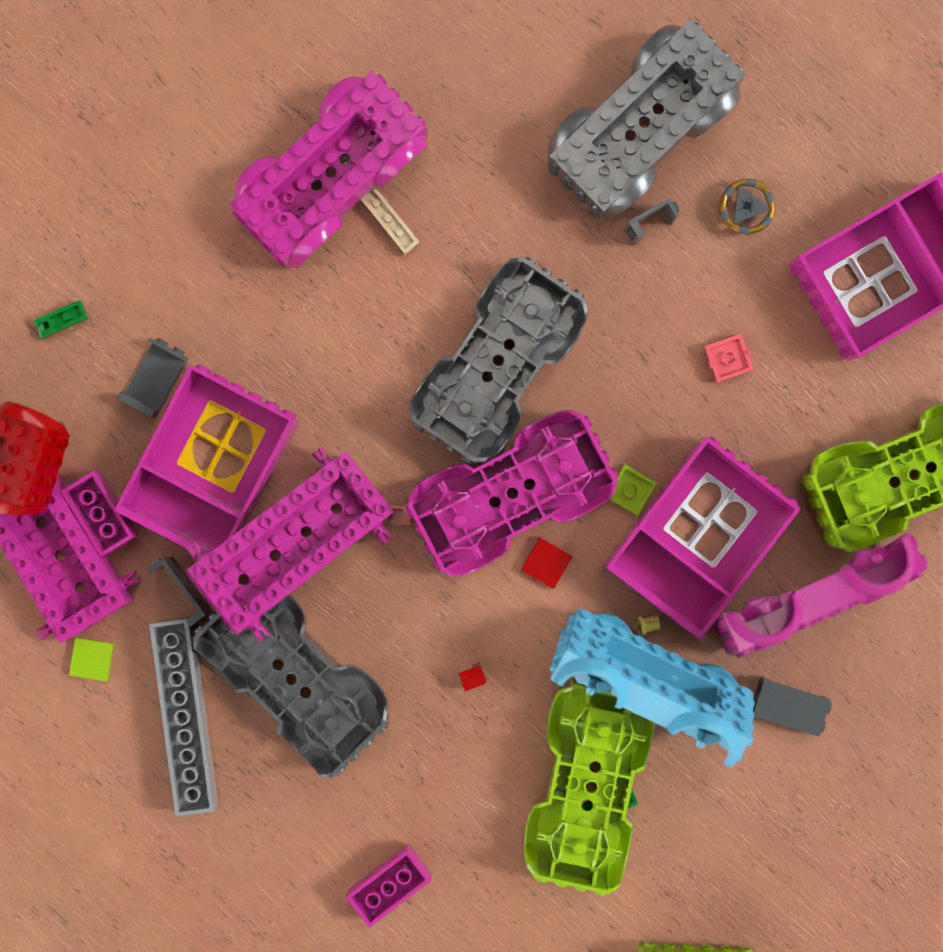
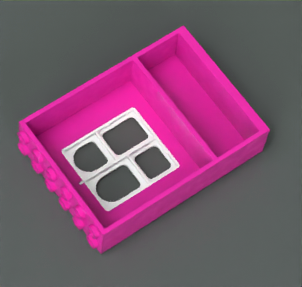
(914, 238)
(670, 569)

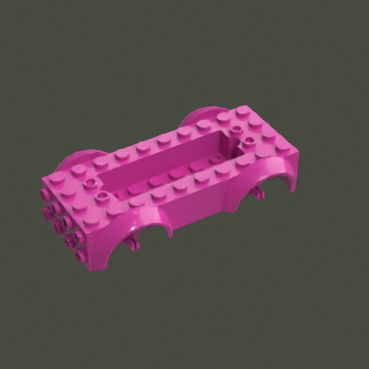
(355, 119)
(569, 482)
(861, 581)

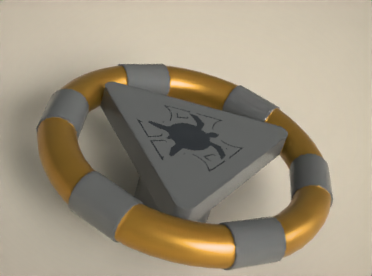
(747, 206)

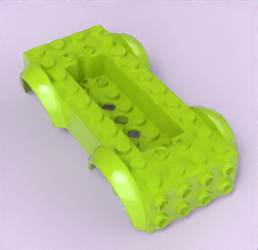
(853, 489)
(560, 836)

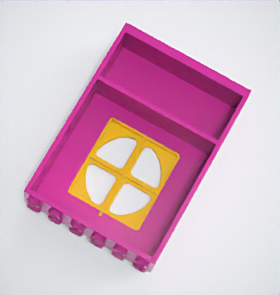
(191, 504)

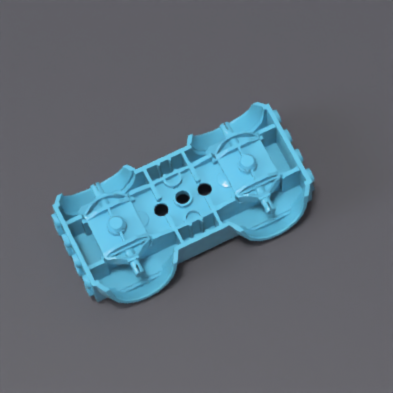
(655, 682)

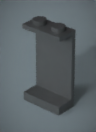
(154, 378)
(195, 597)
(791, 707)

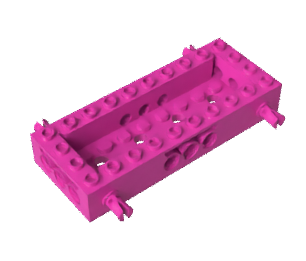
(279, 530)
(55, 581)

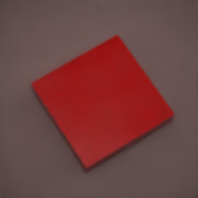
(546, 563)

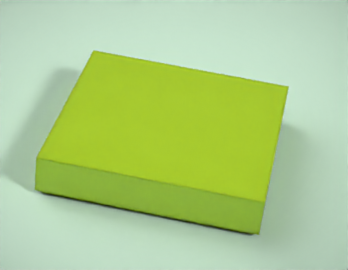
(632, 490)
(91, 659)

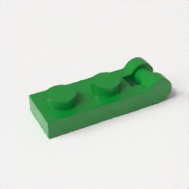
(61, 319)

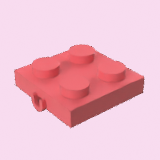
(728, 358)

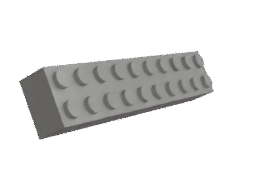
(184, 717)

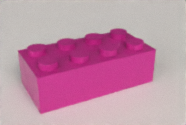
(94, 508)
(389, 885)

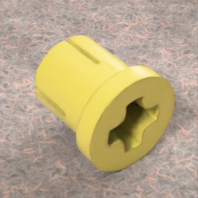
(647, 624)

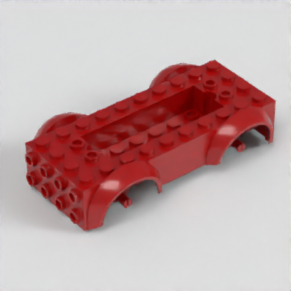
(29, 458)

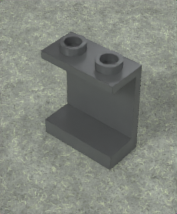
(633, 226)

